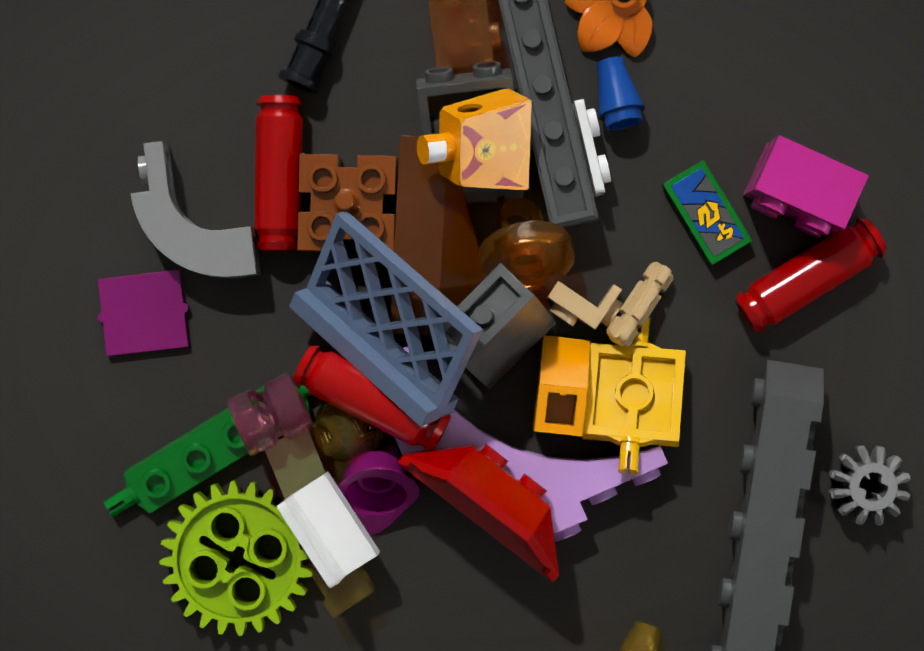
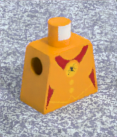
(482, 141)

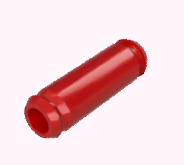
(277, 172)
(810, 274)
(346, 388)

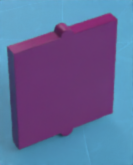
(143, 312)

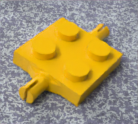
(634, 396)

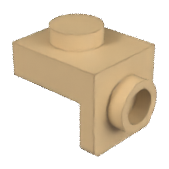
(573, 307)

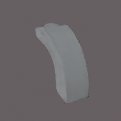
(204, 251)

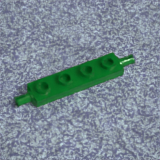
(183, 463)

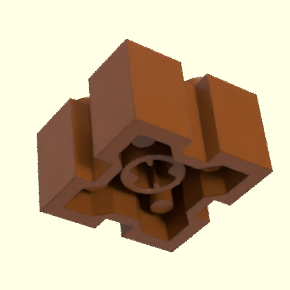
(354, 189)

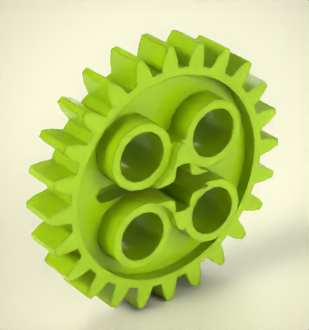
(218, 596)

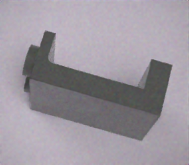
(510, 324)

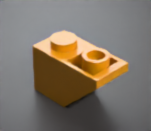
(562, 386)

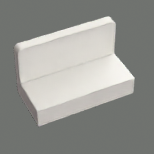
(328, 529)

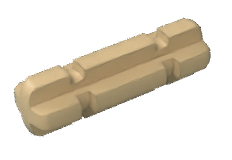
(639, 304)

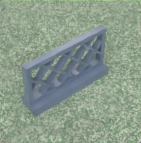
(371, 345)

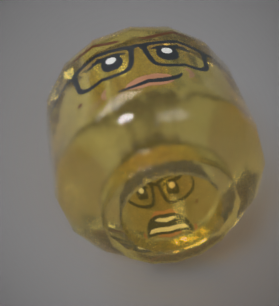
(343, 435)

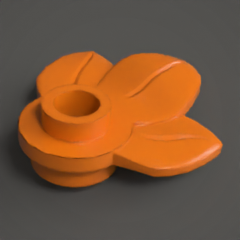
(612, 21)

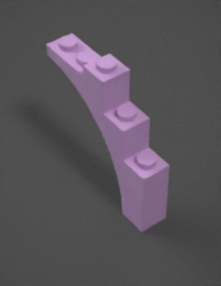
(565, 479)

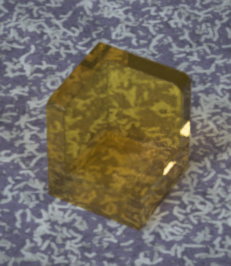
(346, 593)

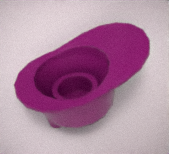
(378, 488)

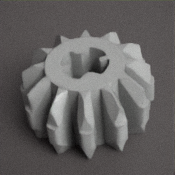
(882, 474)

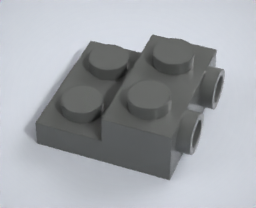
(444, 88)

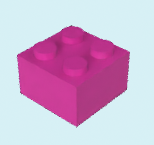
(804, 187)

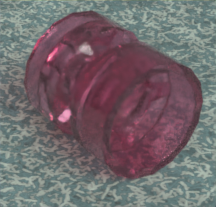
(270, 414)

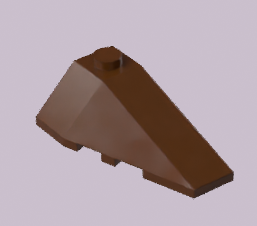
(433, 232)

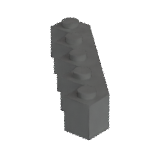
(770, 518)

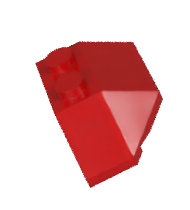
(492, 499)

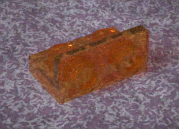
(463, 32)

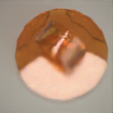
(527, 248)

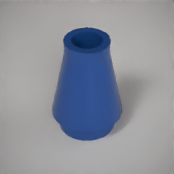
(617, 96)

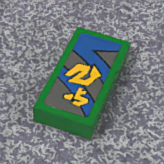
(706, 212)

